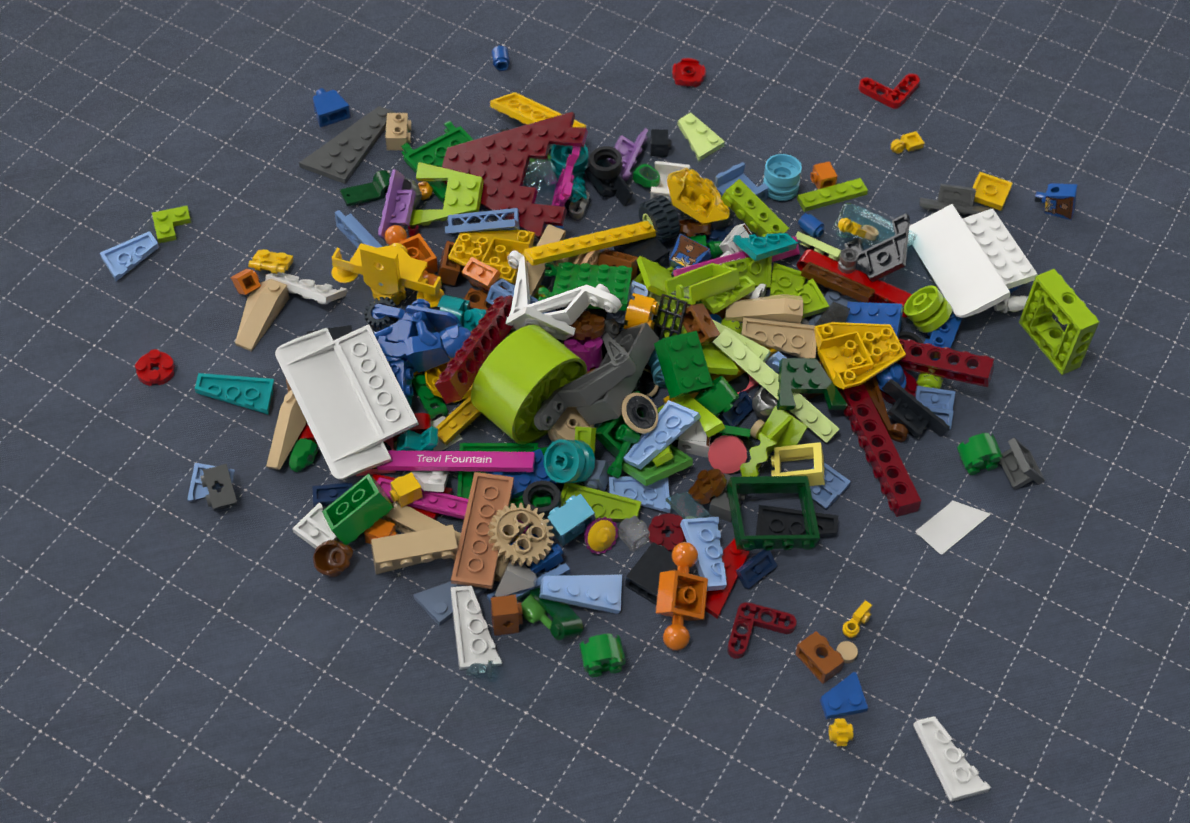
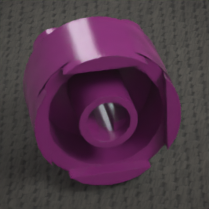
(588, 350)

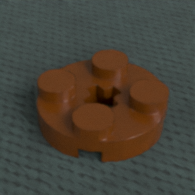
(693, 227)
(588, 325)
(707, 485)

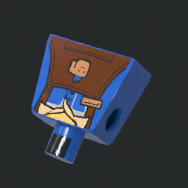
(1059, 200)
(688, 253)

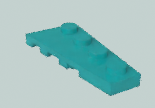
(238, 390)

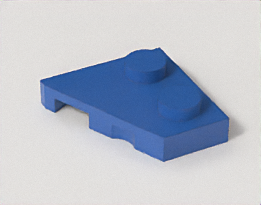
(844, 698)

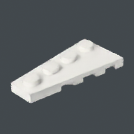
(308, 288)
(471, 630)
(953, 770)

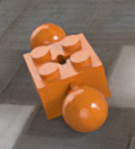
(416, 248)
(681, 596)

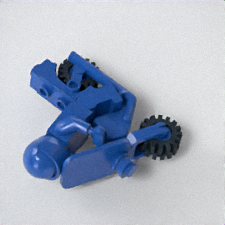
(411, 339)

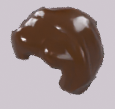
(332, 558)

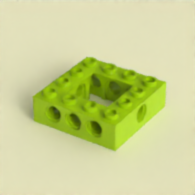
(1053, 295)

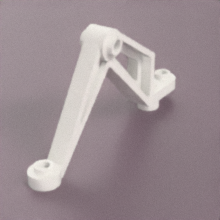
(575, 299)

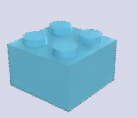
(570, 519)

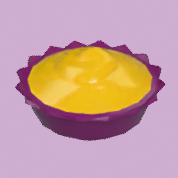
(600, 535)

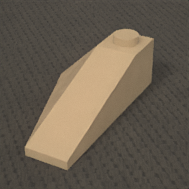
(773, 308)
(260, 312)
(287, 430)

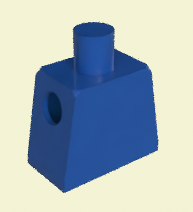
(330, 107)

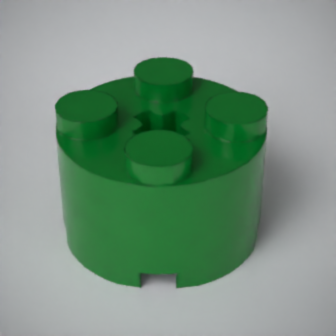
(717, 397)
(980, 453)
(602, 654)

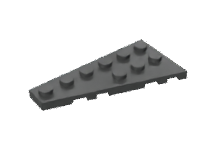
(346, 151)

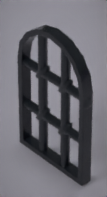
(667, 312)

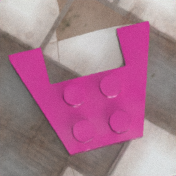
(564, 185)

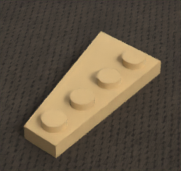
(783, 336)

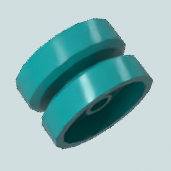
(559, 157)
(569, 461)

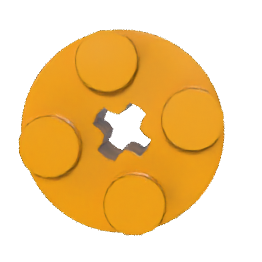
(641, 311)

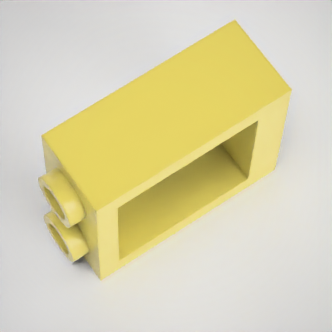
(800, 452)

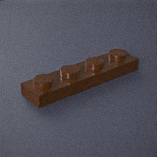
(838, 282)

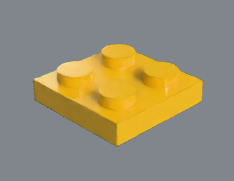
(991, 190)

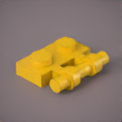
(271, 261)

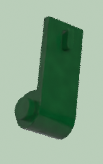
(368, 191)
(565, 620)

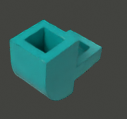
(418, 442)

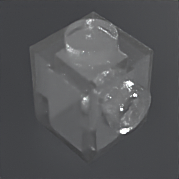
(633, 533)

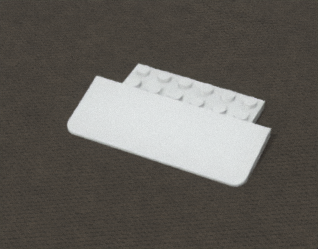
(971, 258)
(346, 397)

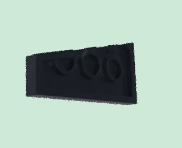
(791, 522)

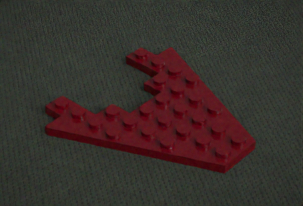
(503, 164)

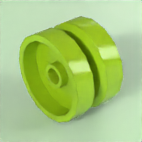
(927, 309)

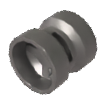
(848, 260)

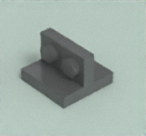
(1020, 465)

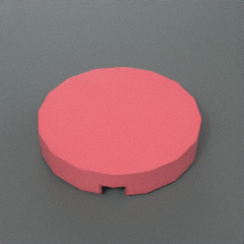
(727, 454)

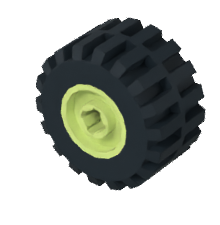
(661, 216)

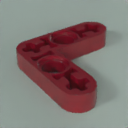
(750, 621)

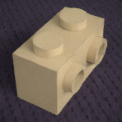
(397, 130)

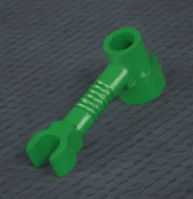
(628, 436)

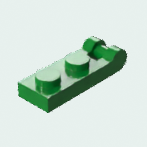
(427, 398)

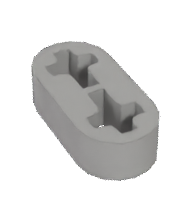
(582, 205)

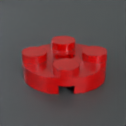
(696, 74)
(150, 360)

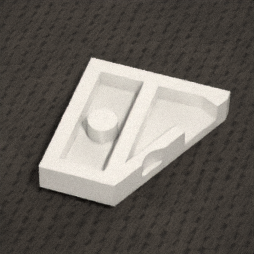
(432, 480)
(314, 528)

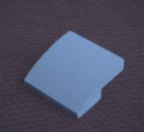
(938, 401)
(834, 487)

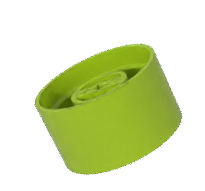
(519, 378)

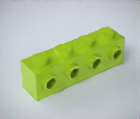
(752, 210)

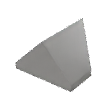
(515, 579)

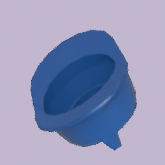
(893, 372)

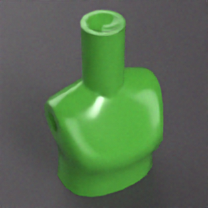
(534, 611)

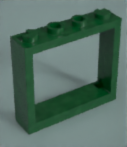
(767, 485)

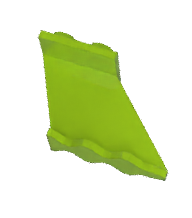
(779, 431)

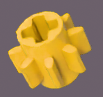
(840, 732)

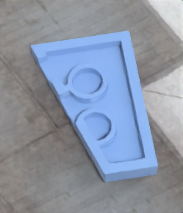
(127, 255)

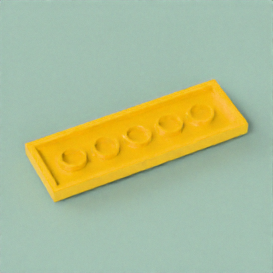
(525, 109)

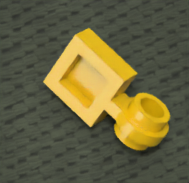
(911, 141)
(850, 226)
(860, 616)

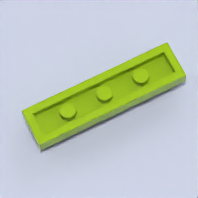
(832, 194)

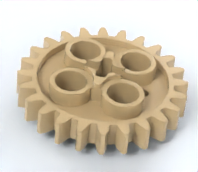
(506, 521)

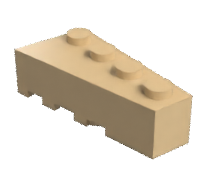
(413, 548)

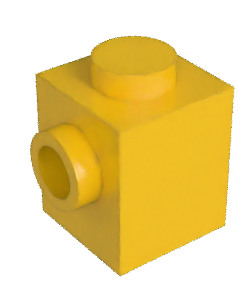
(405, 490)

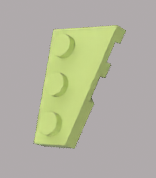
(700, 137)
(820, 246)

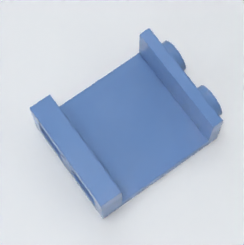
(730, 176)

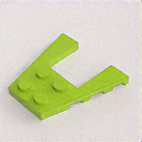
(461, 196)
(709, 422)

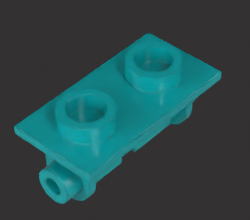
(578, 189)

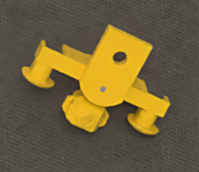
(387, 273)

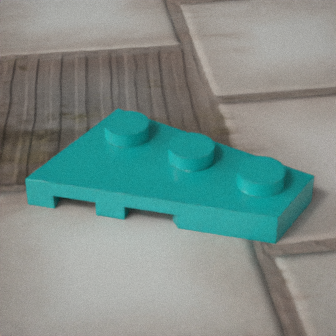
(764, 247)

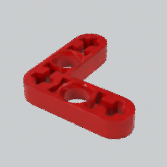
(889, 98)

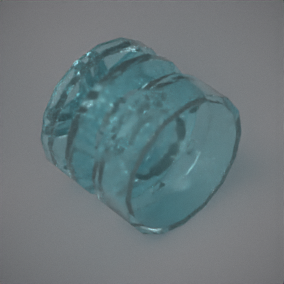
(539, 171)

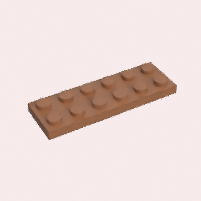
(475, 559)

